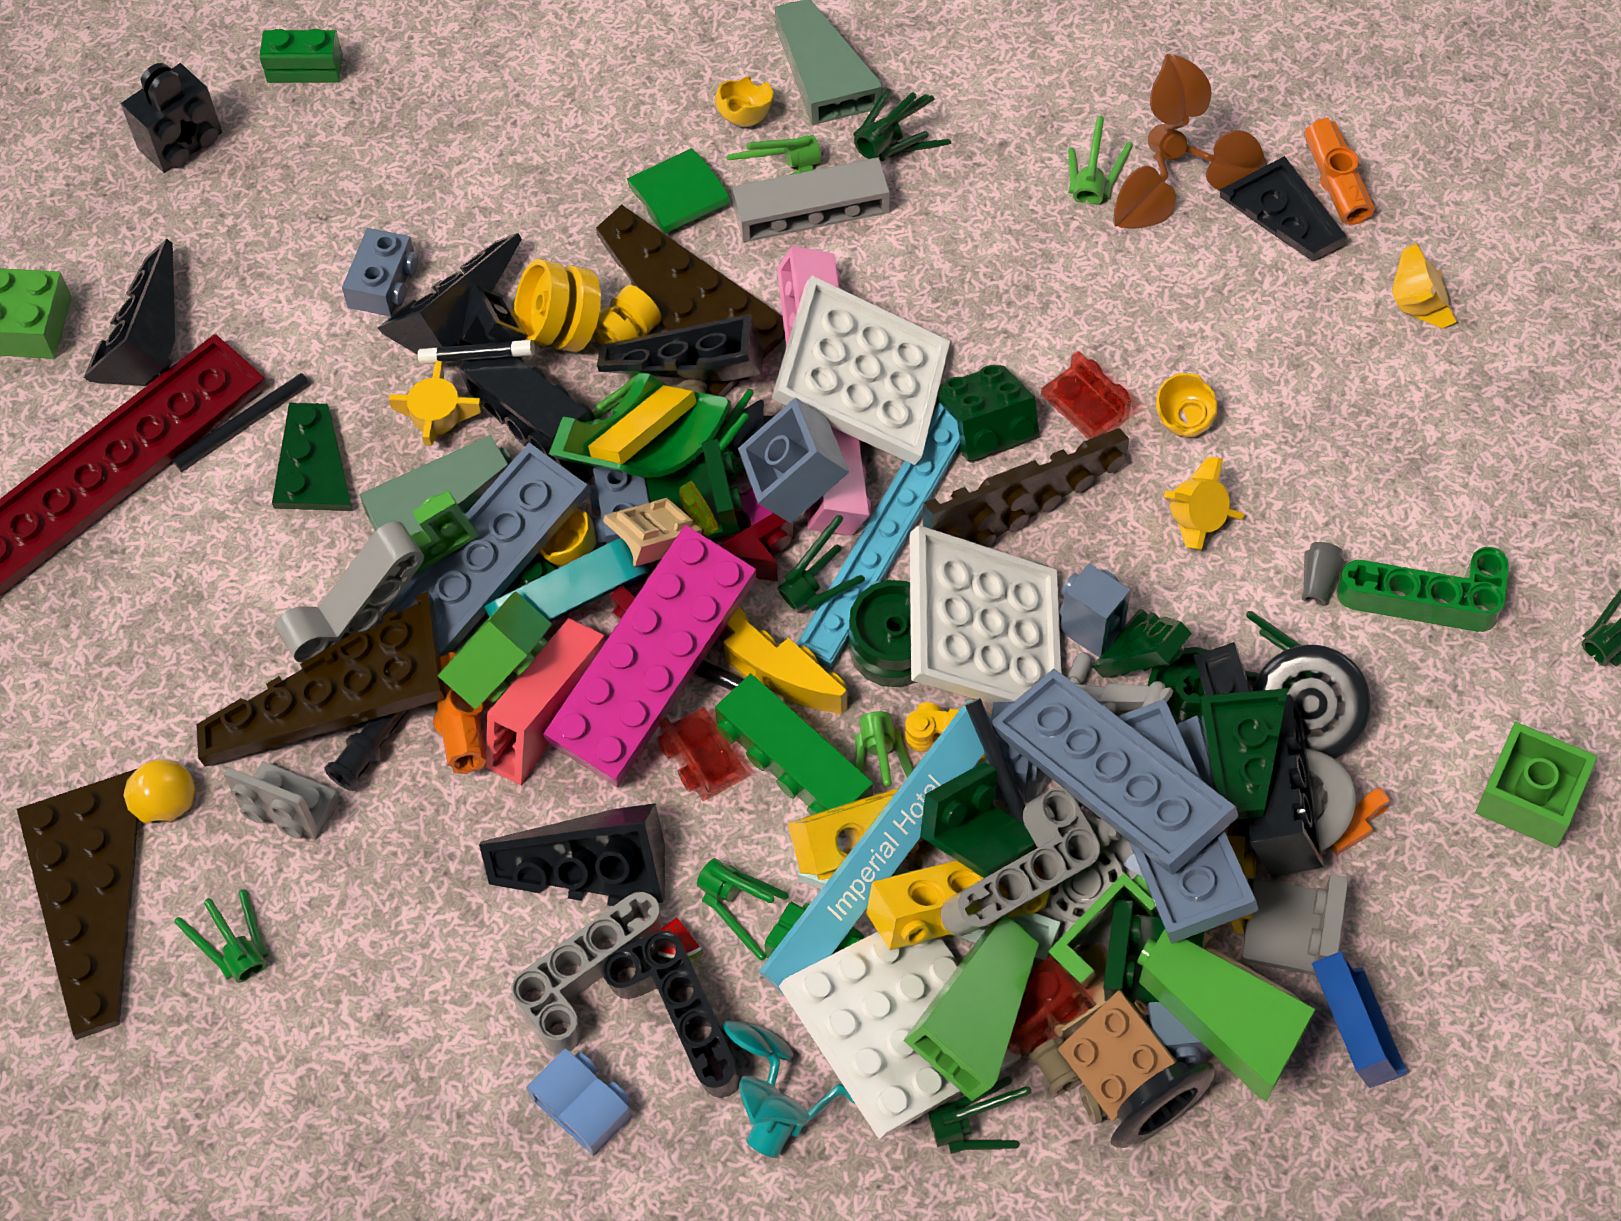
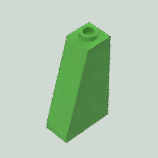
(1226, 1008)
(976, 1009)

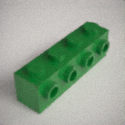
(789, 748)

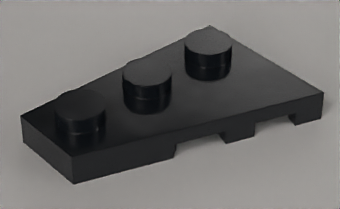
(1286, 208)

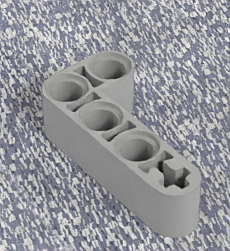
(357, 597)
(1019, 876)
(582, 951)

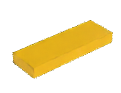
(642, 424)

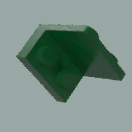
(969, 827)
(1126, 942)

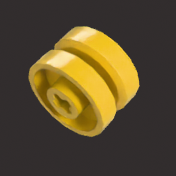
(558, 304)

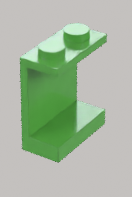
(1063, 951)

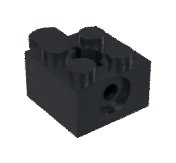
(170, 107)

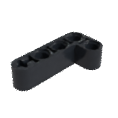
(684, 1015)

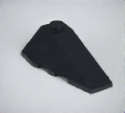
(440, 315)
(144, 326)
(704, 351)
(596, 854)

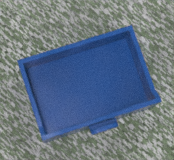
(1359, 1020)

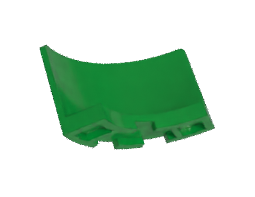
(665, 453)

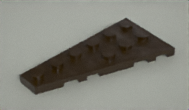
(683, 284)
(1017, 494)
(339, 687)
(84, 877)

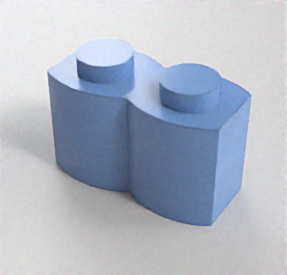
(580, 1100)

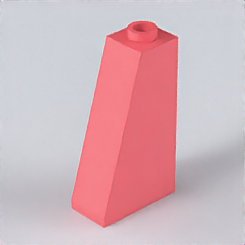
(534, 698)

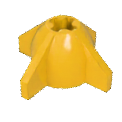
(1420, 289)
(435, 405)
(1201, 503)

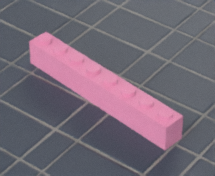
(849, 494)

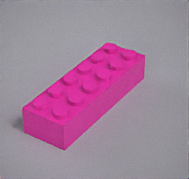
(650, 656)

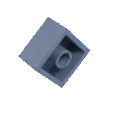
(793, 460)

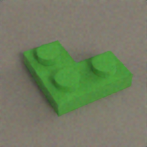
(443, 527)

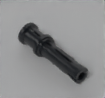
(362, 750)

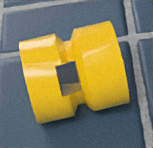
(627, 317)

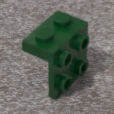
(990, 411)
(711, 482)

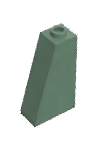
(824, 65)
(463, 473)

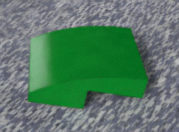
(678, 190)

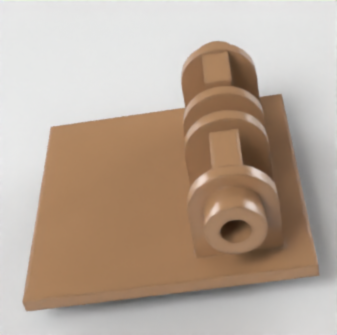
(1116, 1052)

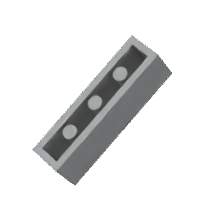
(811, 199)

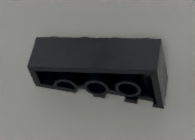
(526, 403)
(1288, 832)

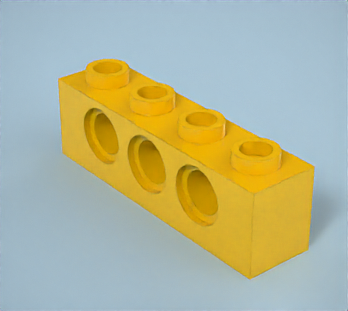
(817, 835)
(910, 904)

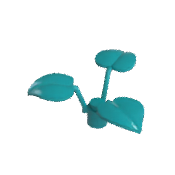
(771, 1111)

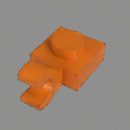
(1359, 828)

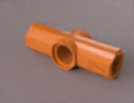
(1339, 171)
(460, 729)

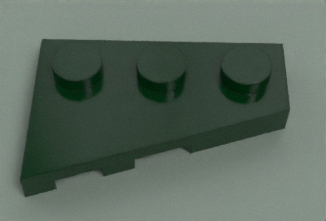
(310, 462)
(1143, 644)
(1242, 745)

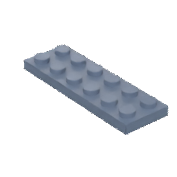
(513, 524)
(1114, 771)
(1211, 884)

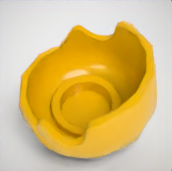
(753, 99)
(1191, 395)
(572, 540)
(159, 791)

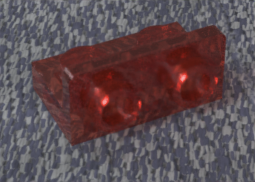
(1088, 397)
(702, 753)
(1047, 1001)

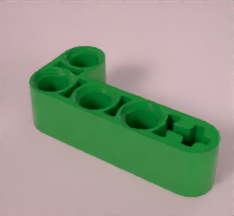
(1424, 586)

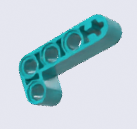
(580, 581)

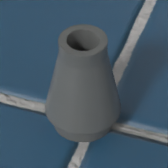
(1321, 570)

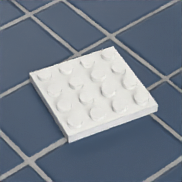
(863, 369)
(980, 618)
(860, 1012)

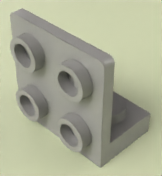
(282, 798)
(1295, 924)

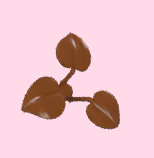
(1176, 95)

